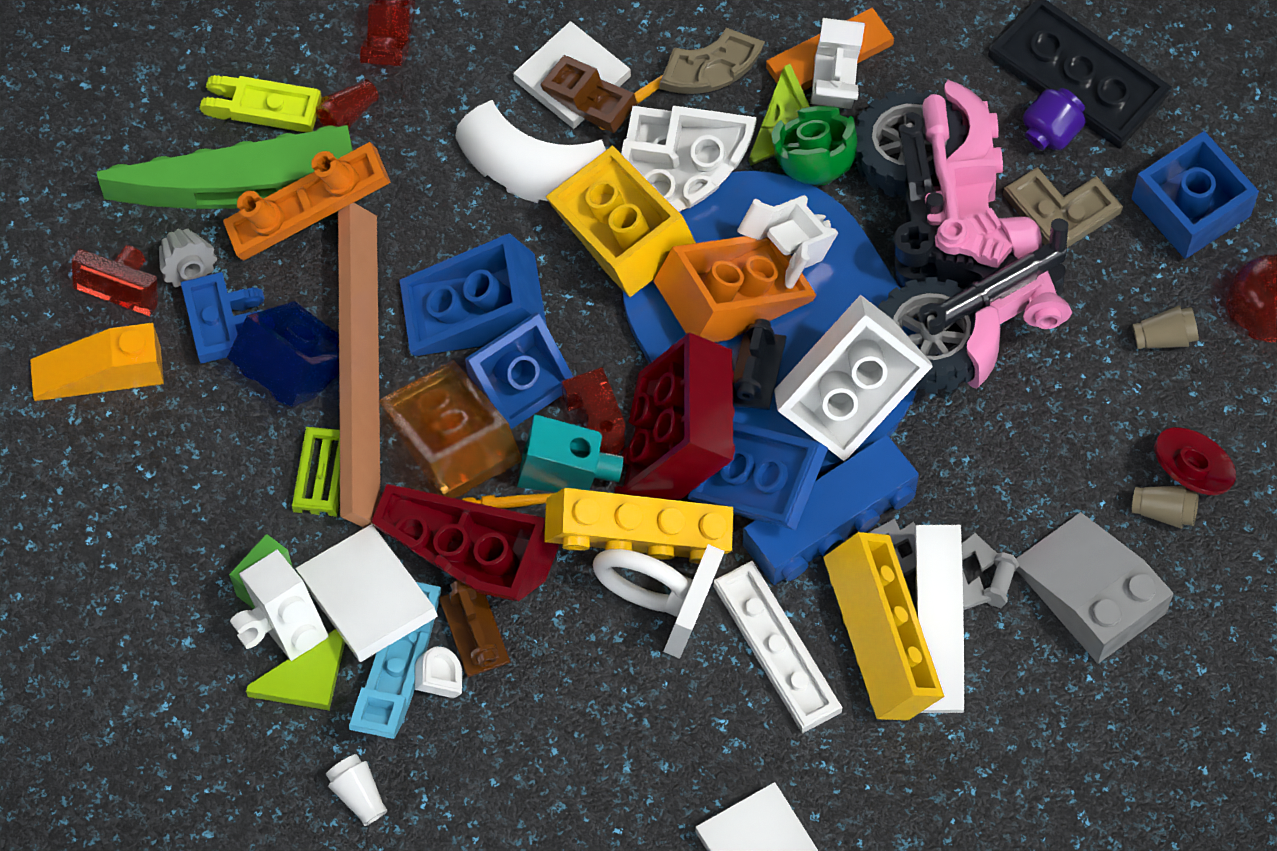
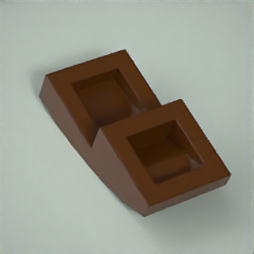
(586, 94)

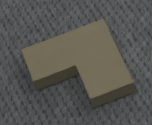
(1083, 208)

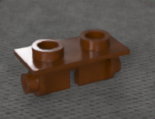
(473, 629)

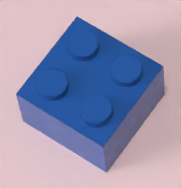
(1194, 194)

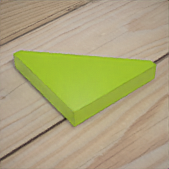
(785, 102)
(306, 679)

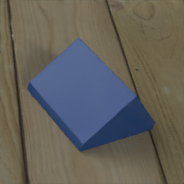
(520, 370)

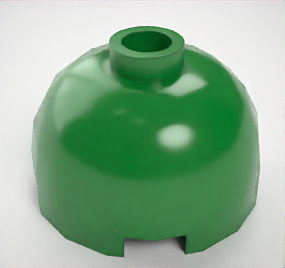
(815, 145)

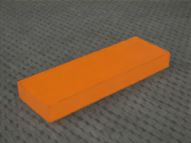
(802, 56)

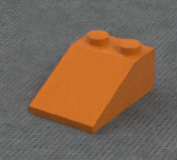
(728, 285)

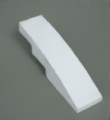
(941, 608)

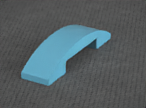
(392, 680)

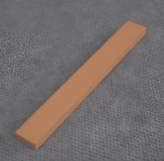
(358, 365)

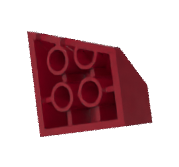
(680, 420)

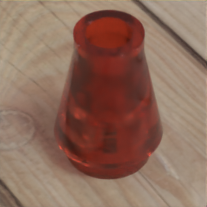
(347, 104)

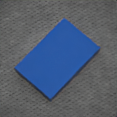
(766, 477)

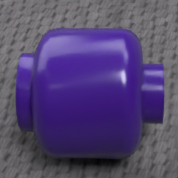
(1054, 119)

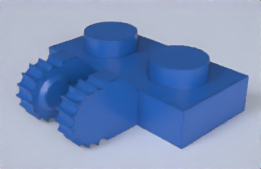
(212, 316)

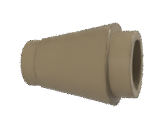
(1167, 329)
(1167, 504)

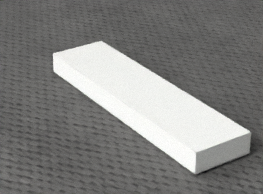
(777, 647)

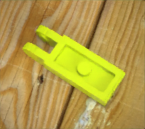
(262, 102)

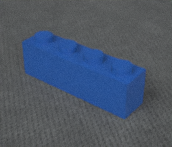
(838, 506)

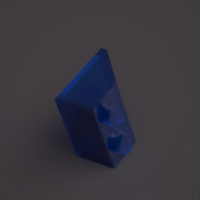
(287, 352)

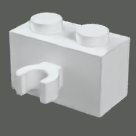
(280, 608)

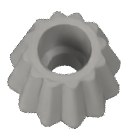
(185, 257)

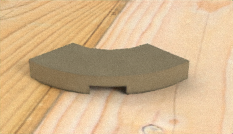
(711, 66)

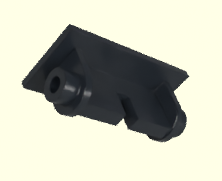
(758, 366)

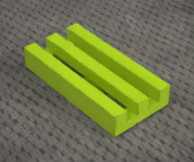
(316, 504)

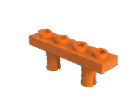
(305, 201)

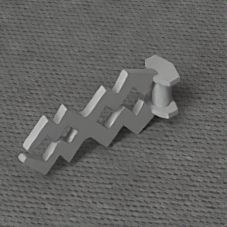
(974, 592)

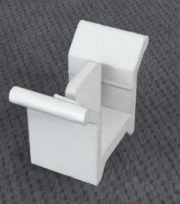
(837, 63)
(792, 230)

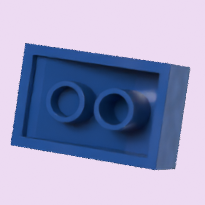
(471, 297)

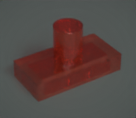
(116, 280)

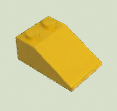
(620, 219)

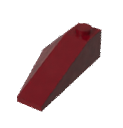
(475, 543)

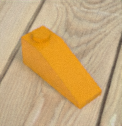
(100, 363)

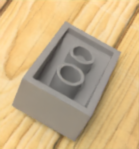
(1094, 585)

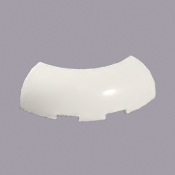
(516, 160)

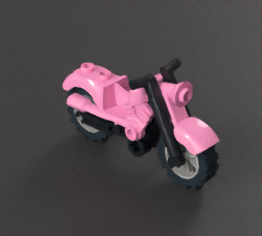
(969, 260)

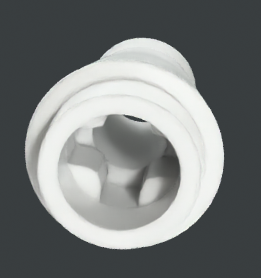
(356, 788)

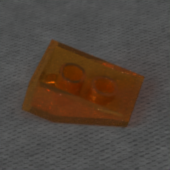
(451, 430)

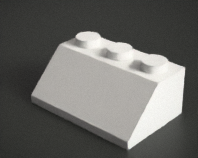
(851, 378)

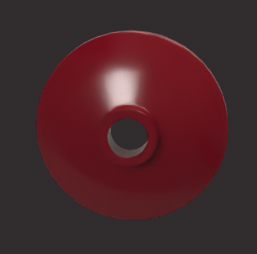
(1195, 461)

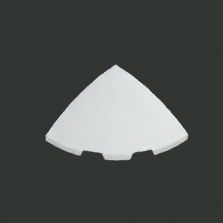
(686, 150)

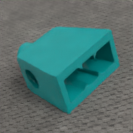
(564, 457)

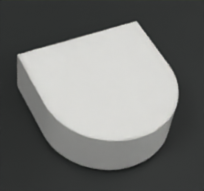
(439, 673)

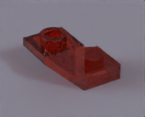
(388, 32)

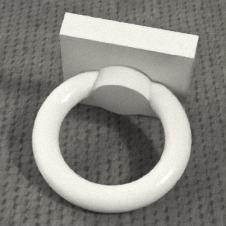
(686, 593)

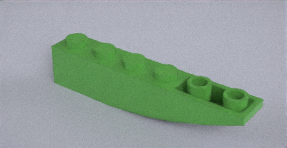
(221, 175)

